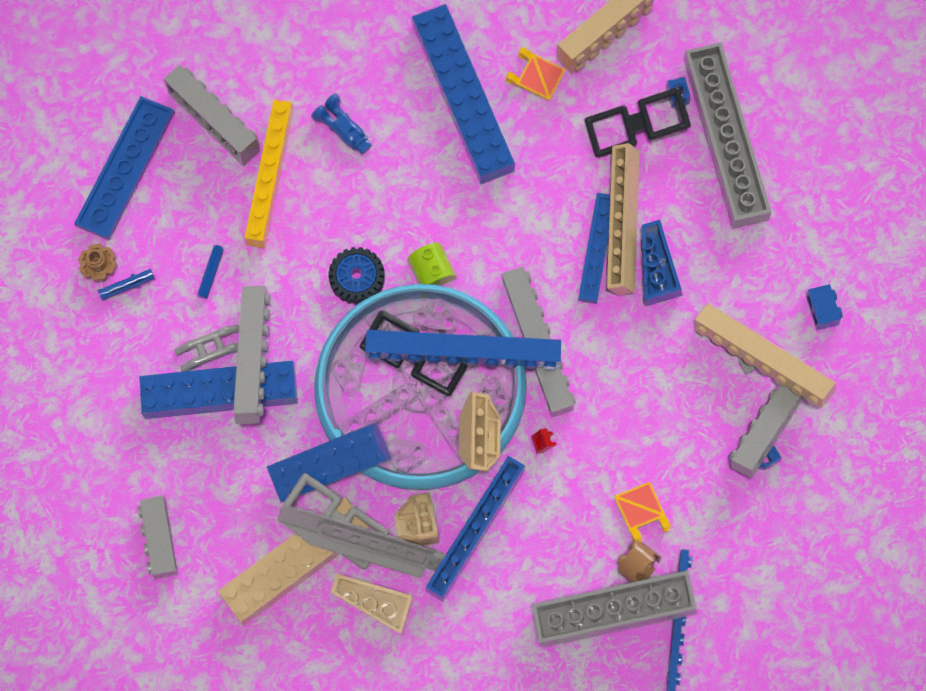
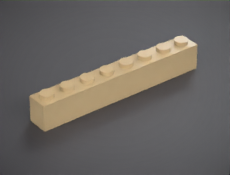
(623, 219)
(765, 356)

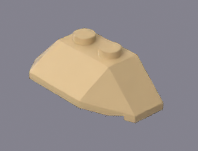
(479, 432)
(417, 521)

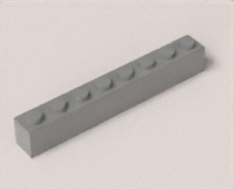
(531, 325)
(251, 355)

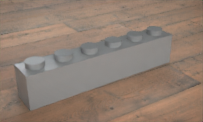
(765, 431)

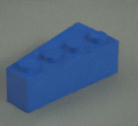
(659, 270)

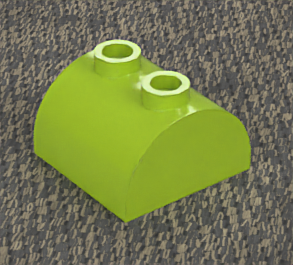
(431, 265)

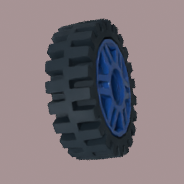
(353, 262)

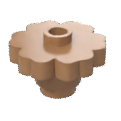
(97, 263)

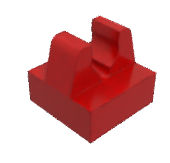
(542, 440)

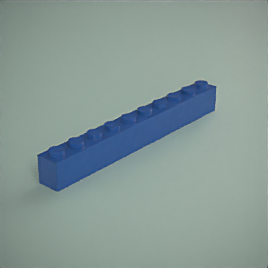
(462, 349)

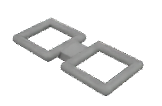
(332, 512)

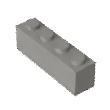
(158, 537)

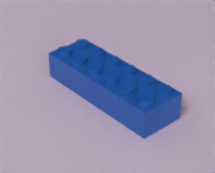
(330, 460)

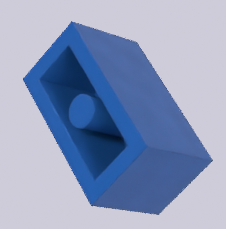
(824, 307)

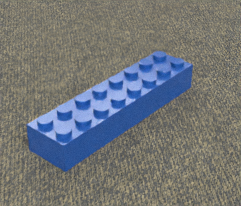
(211, 390)

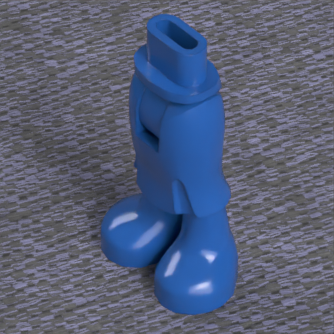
(343, 126)

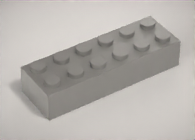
(212, 115)

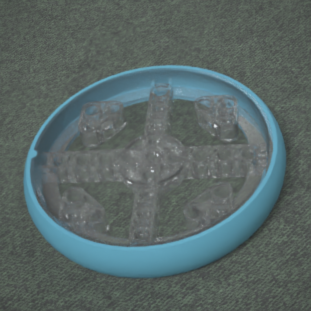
(340, 351)

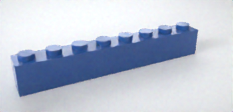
(475, 528)

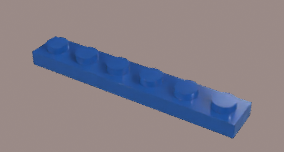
(596, 250)

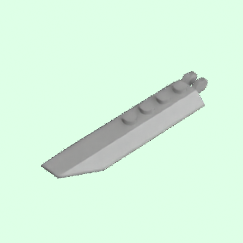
(360, 542)

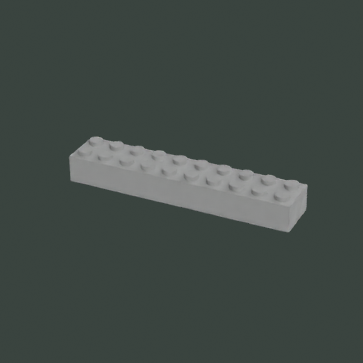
(727, 135)

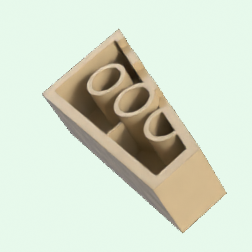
(376, 601)

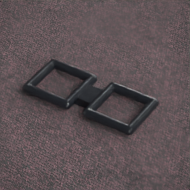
(638, 122)
(415, 373)

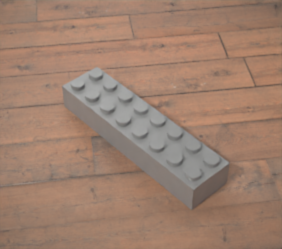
(614, 609)

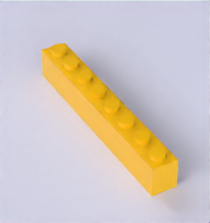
(269, 174)

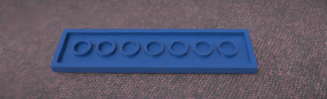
(124, 167)

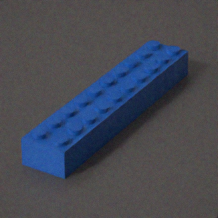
(463, 94)

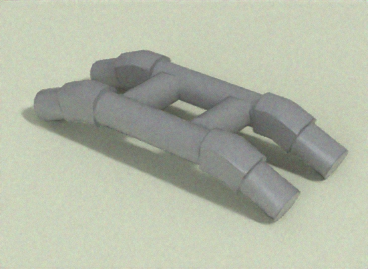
(198, 343)

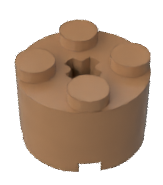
(638, 563)

